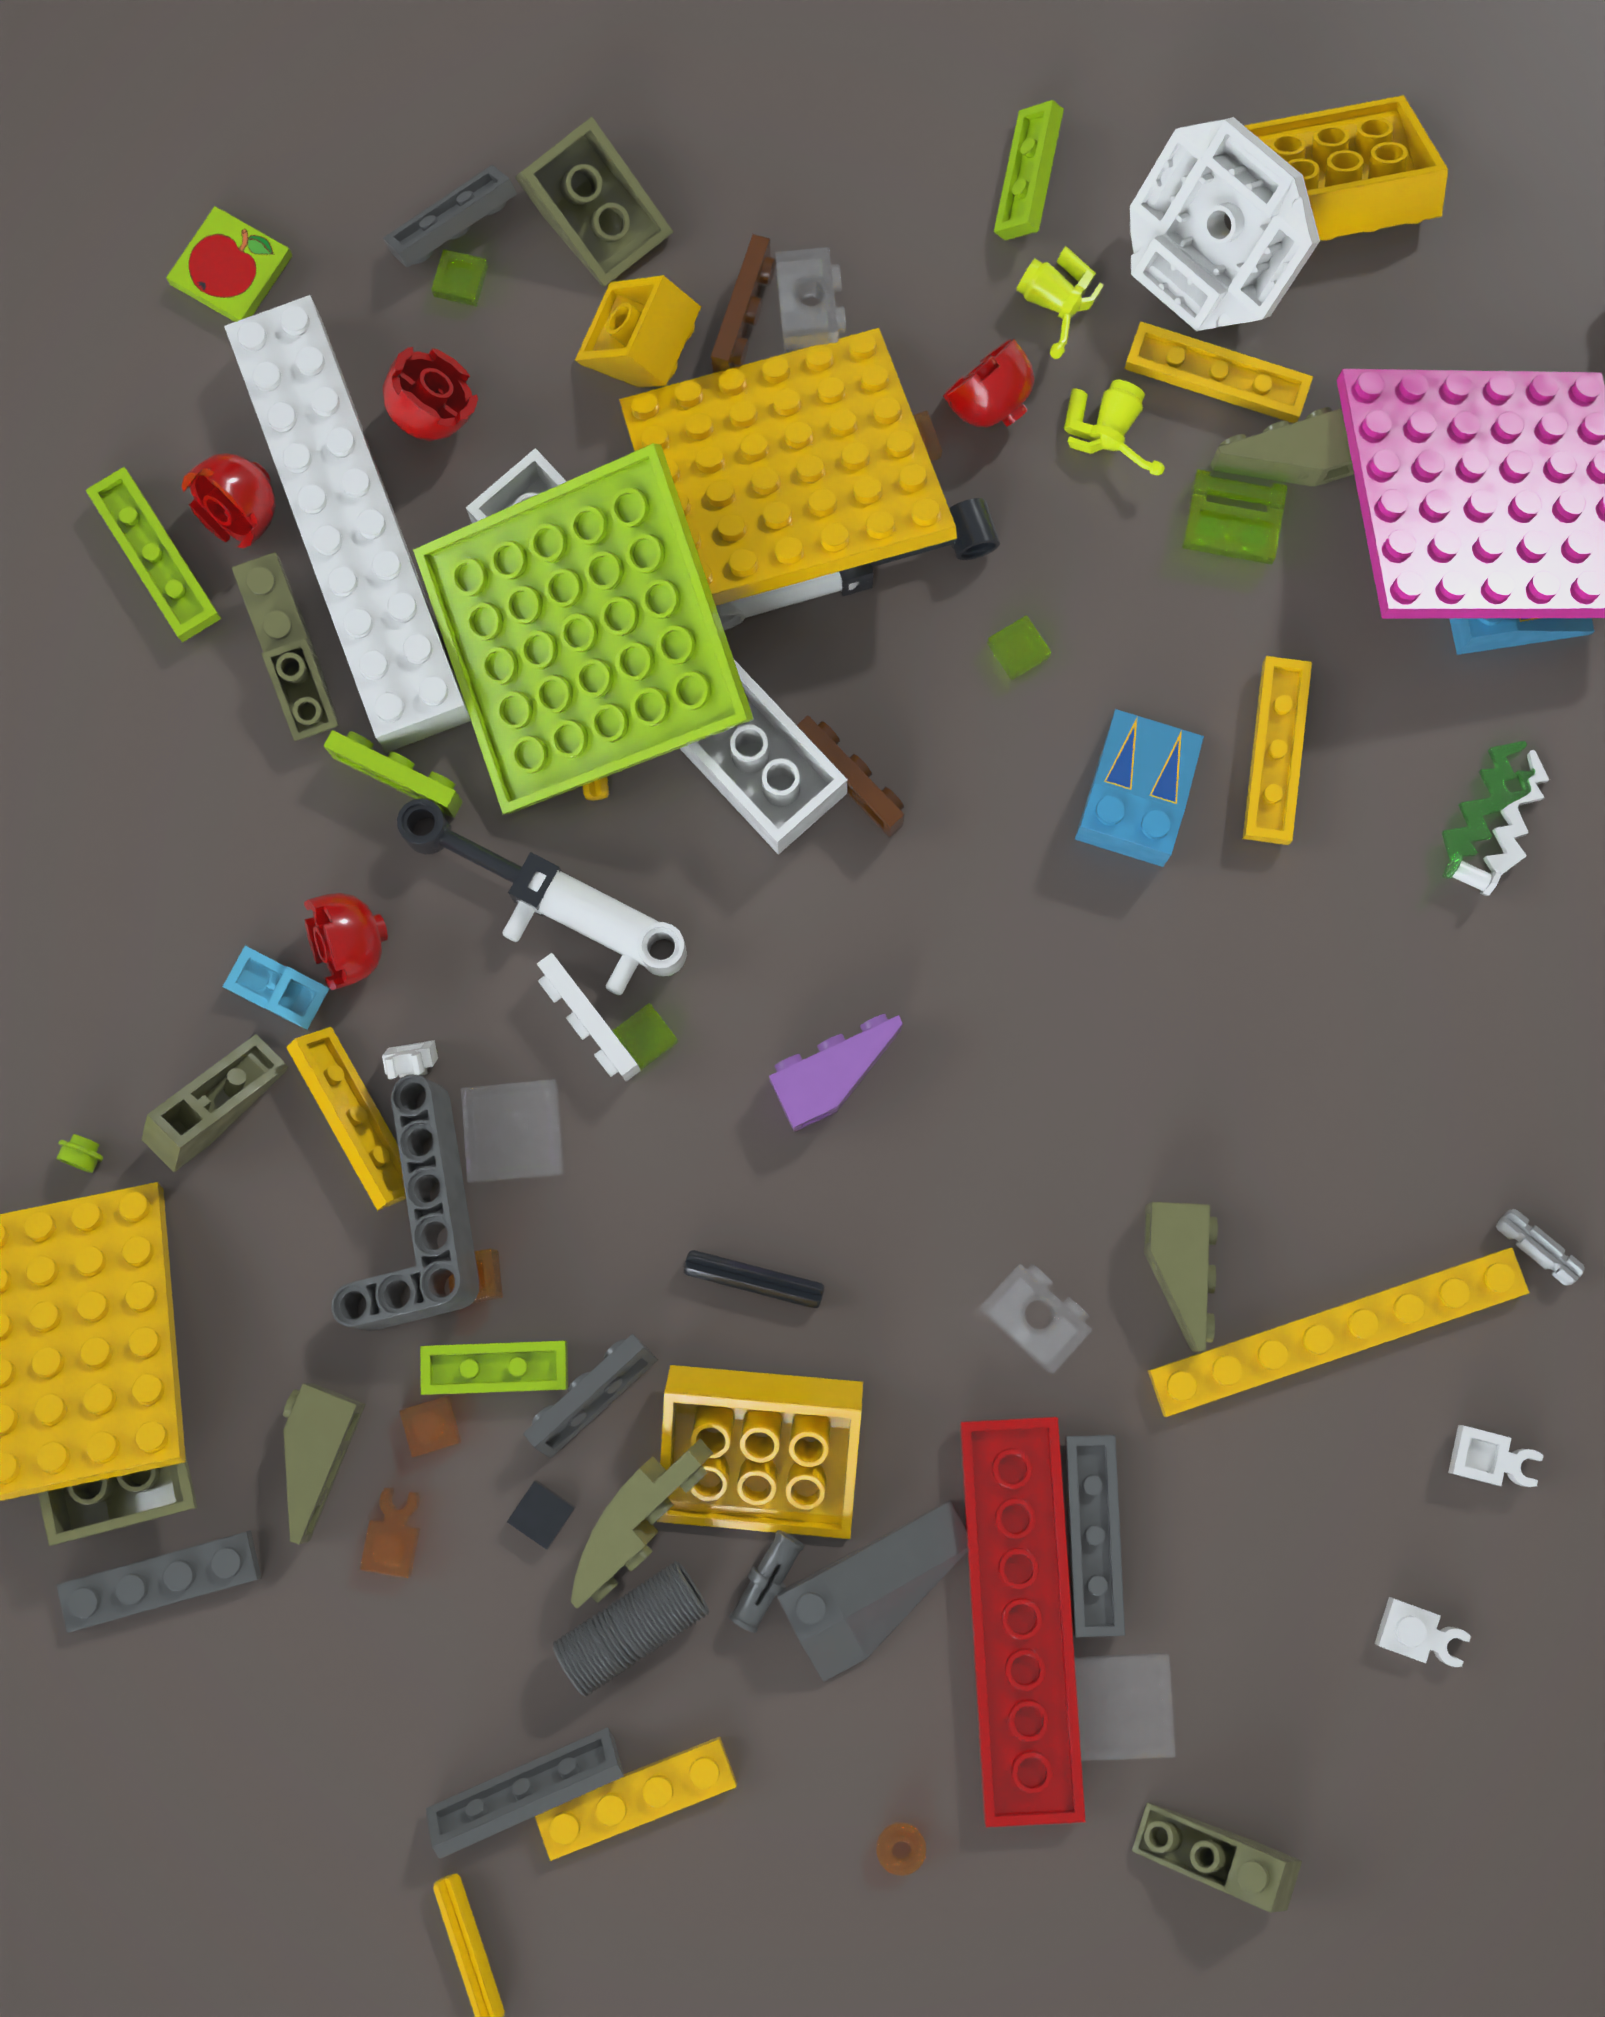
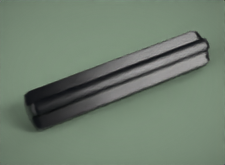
(754, 1279)

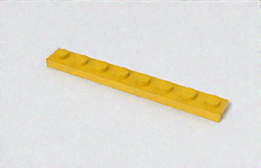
(1338, 1332)

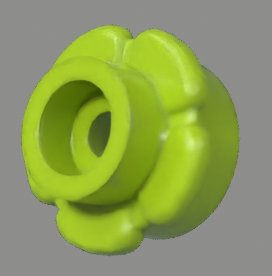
(80, 1153)

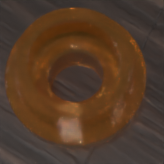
(893, 1834)

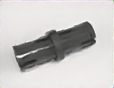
(766, 1581)

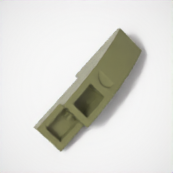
(286, 646)
(628, 1522)

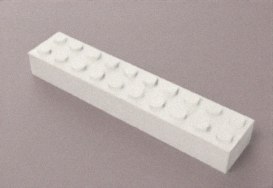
(348, 524)
(759, 766)

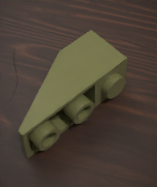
(1294, 453)
(1178, 1253)
(1218, 1858)

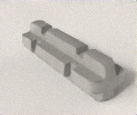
(1540, 1247)

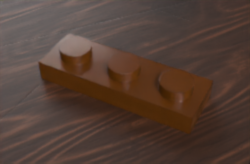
(744, 305)
(880, 805)

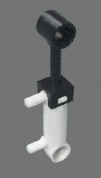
(974, 539)
(547, 891)

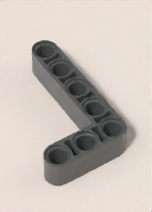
(426, 1220)

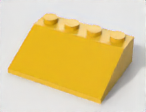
(1362, 165)
(777, 1448)

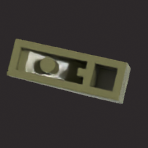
(211, 1103)
(315, 1445)

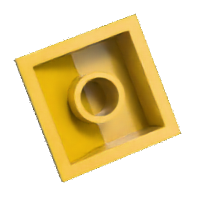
(639, 331)

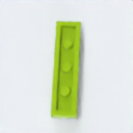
(153, 554)

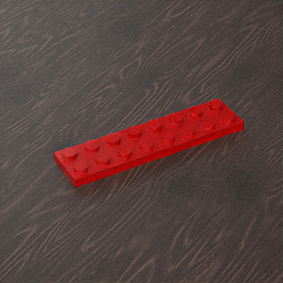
(1022, 1622)

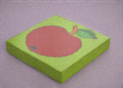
(229, 266)

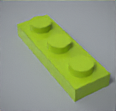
(1028, 170)
(393, 771)
(494, 1367)

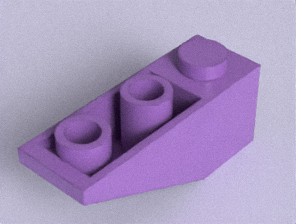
(825, 1080)

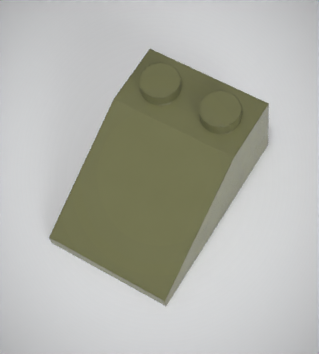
(594, 202)
(116, 1502)

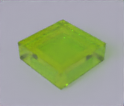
(459, 277)
(1019, 647)
(645, 1036)

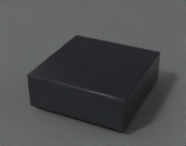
(541, 1514)

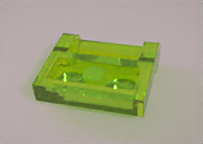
(1233, 529)

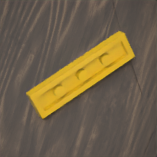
(1218, 372)
(1277, 750)
(351, 1114)
(637, 1798)

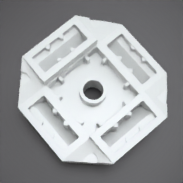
(1181, 234)

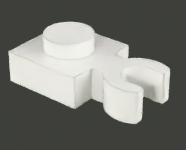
(409, 1059)
(1487, 1457)
(1415, 1633)

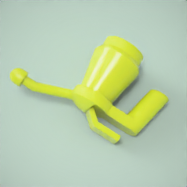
(1049, 289)
(1117, 413)

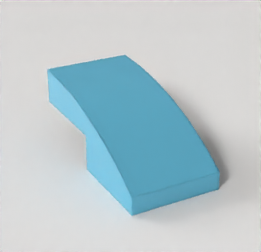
(276, 987)

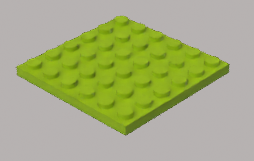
(583, 631)

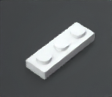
(586, 1019)

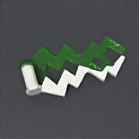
(1501, 800)

